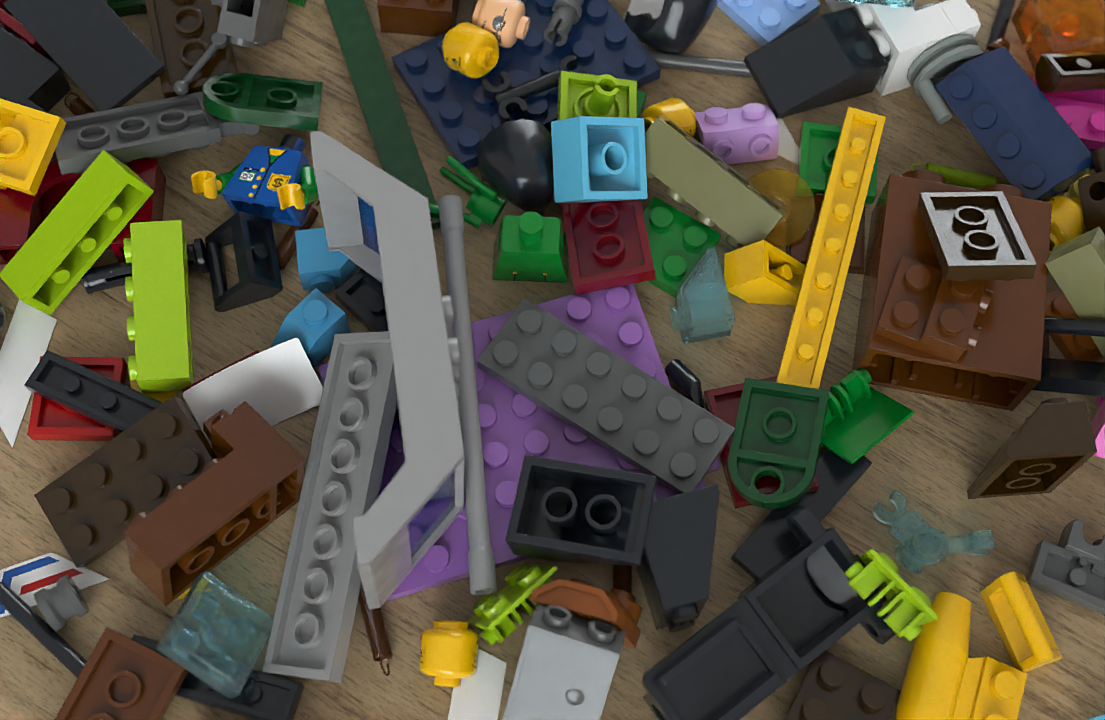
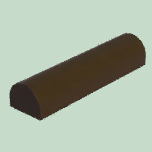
(1071, 72)

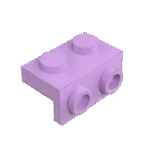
(739, 133)

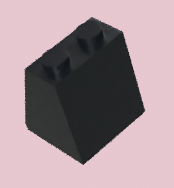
(679, 556)

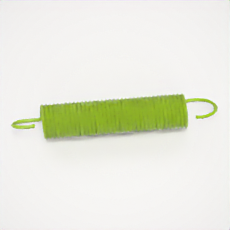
(961, 177)

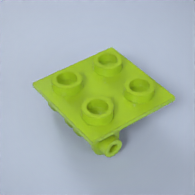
(906, 604)
(493, 609)

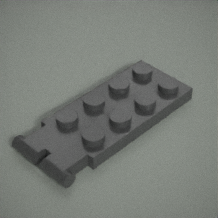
(143, 132)

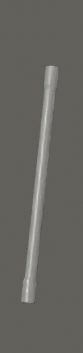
(480, 554)

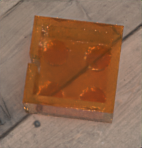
(1060, 26)

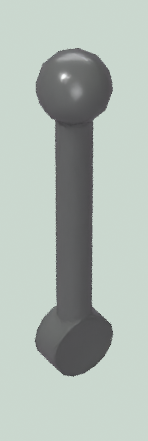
(218, 42)

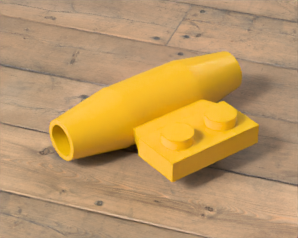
(947, 683)

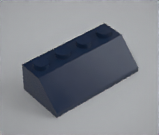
(1016, 125)

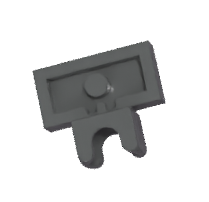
(1072, 568)

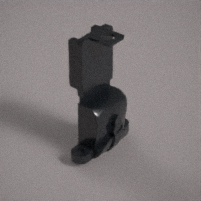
(767, 633)

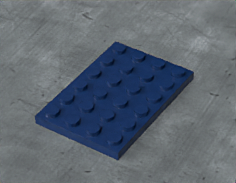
(466, 116)

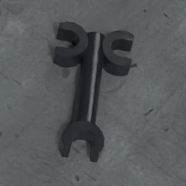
(512, 99)

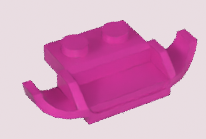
(1083, 113)

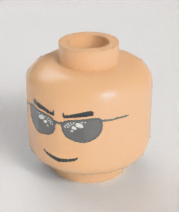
(503, 19)

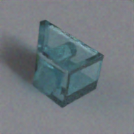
(703, 303)

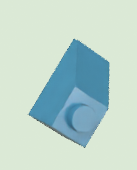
(317, 265)
(315, 325)

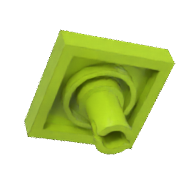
(595, 96)

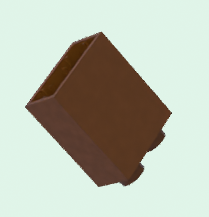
(1012, 329)

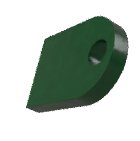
(264, 100)
(777, 437)

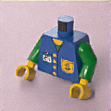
(267, 183)

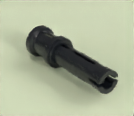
(114, 274)

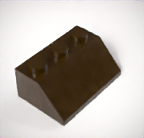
(1039, 453)

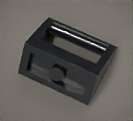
(255, 261)
(1071, 375)

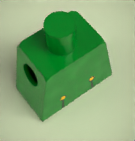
(530, 249)

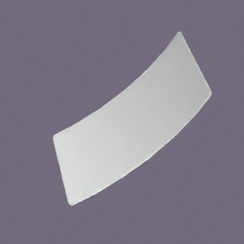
(272, 382)

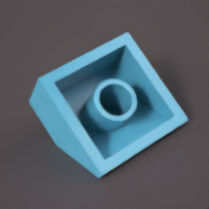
(599, 159)

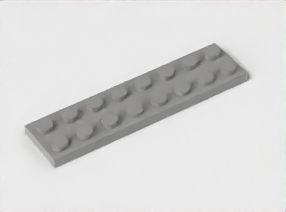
(339, 482)

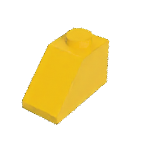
(763, 274)

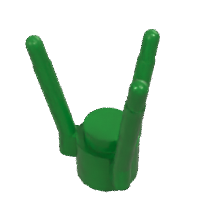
(484, 201)

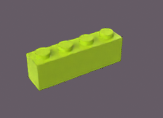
(75, 233)
(160, 306)

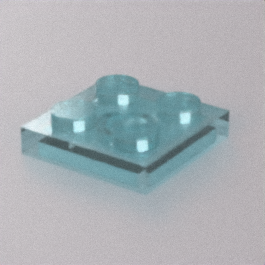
(216, 635)

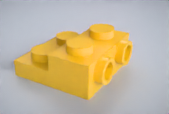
(26, 145)

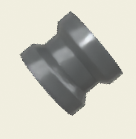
(61, 602)

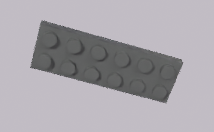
(606, 398)

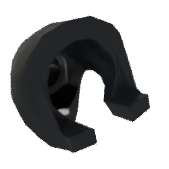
(676, 26)
(519, 163)

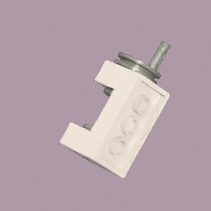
(920, 45)

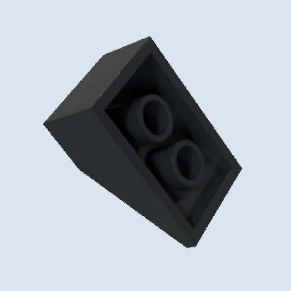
(817, 64)
(580, 513)

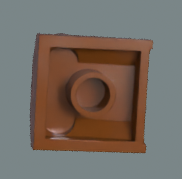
(593, 604)

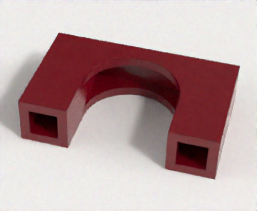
(24, 212)

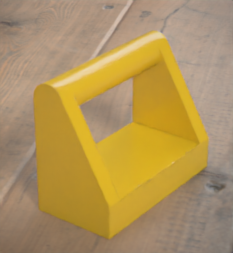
(1020, 622)

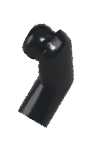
(686, 381)

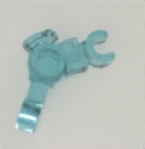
(925, 543)

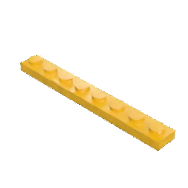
(831, 250)

